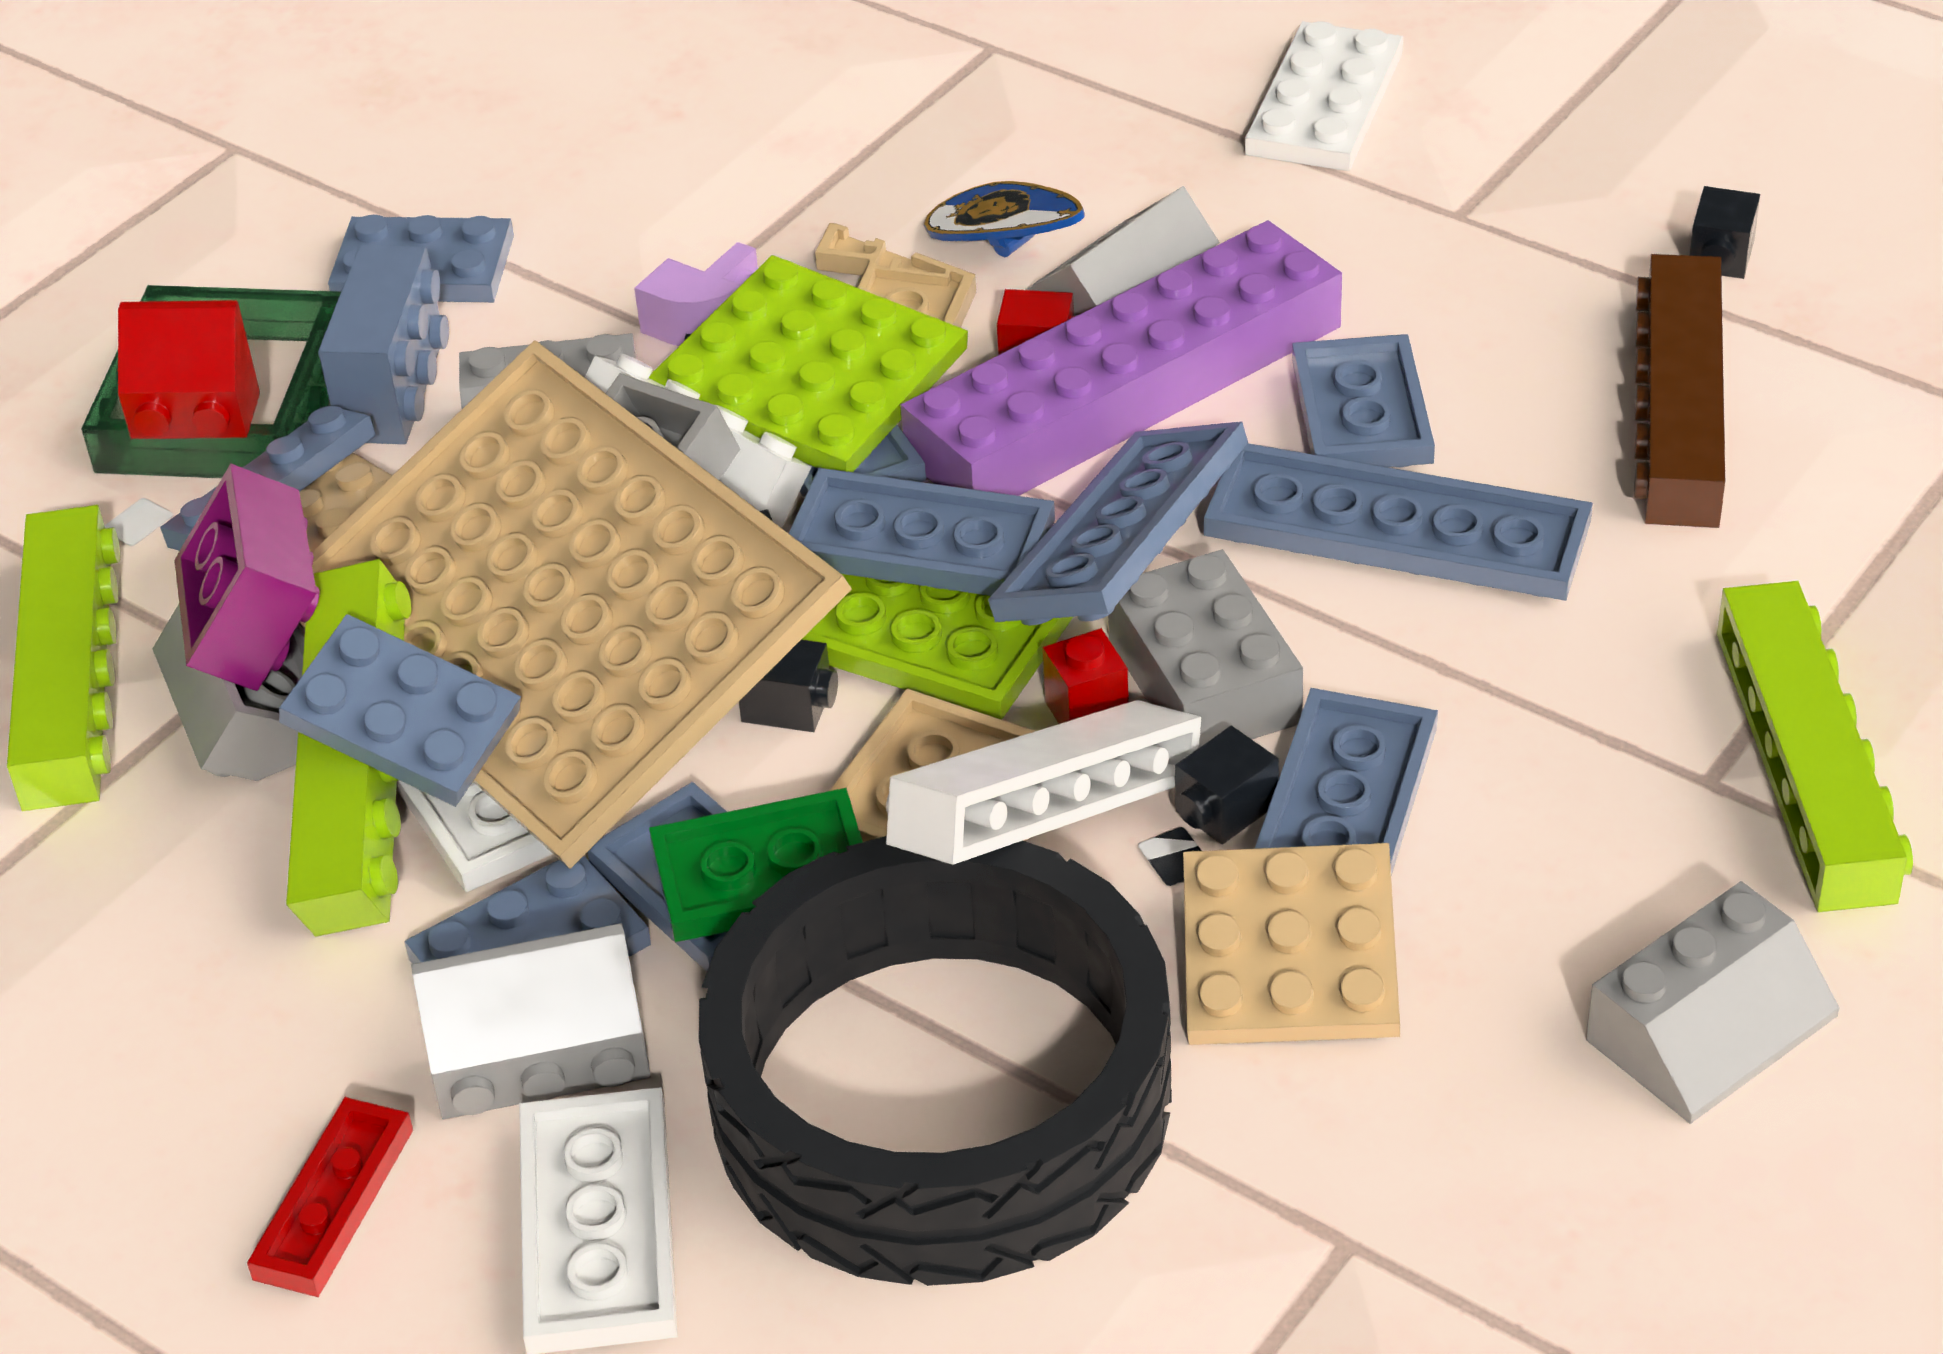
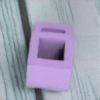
(681, 297)

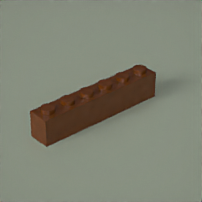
(1682, 392)

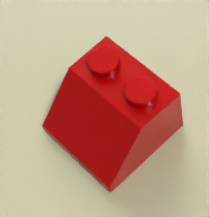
(185, 370)

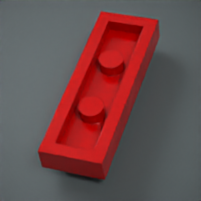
(330, 1197)

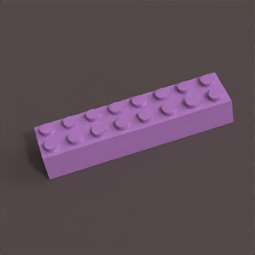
(1124, 364)

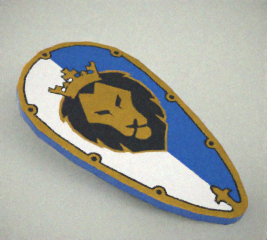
(1003, 214)

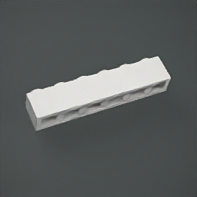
(1038, 781)

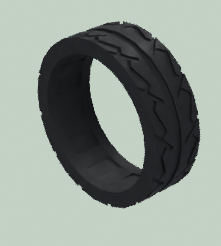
(959, 1210)

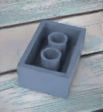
(385, 339)

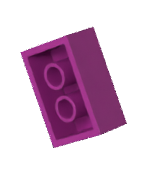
(245, 579)

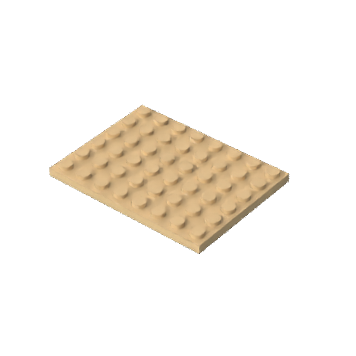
(593, 581)

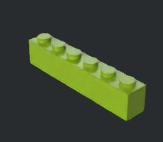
(63, 659)
(1812, 748)
(342, 807)

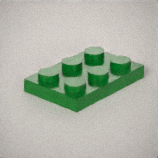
(728, 859)

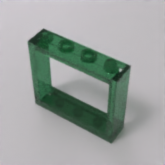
(265, 316)

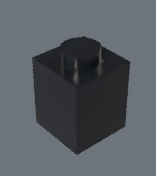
(1726, 228)
(793, 690)
(1225, 784)

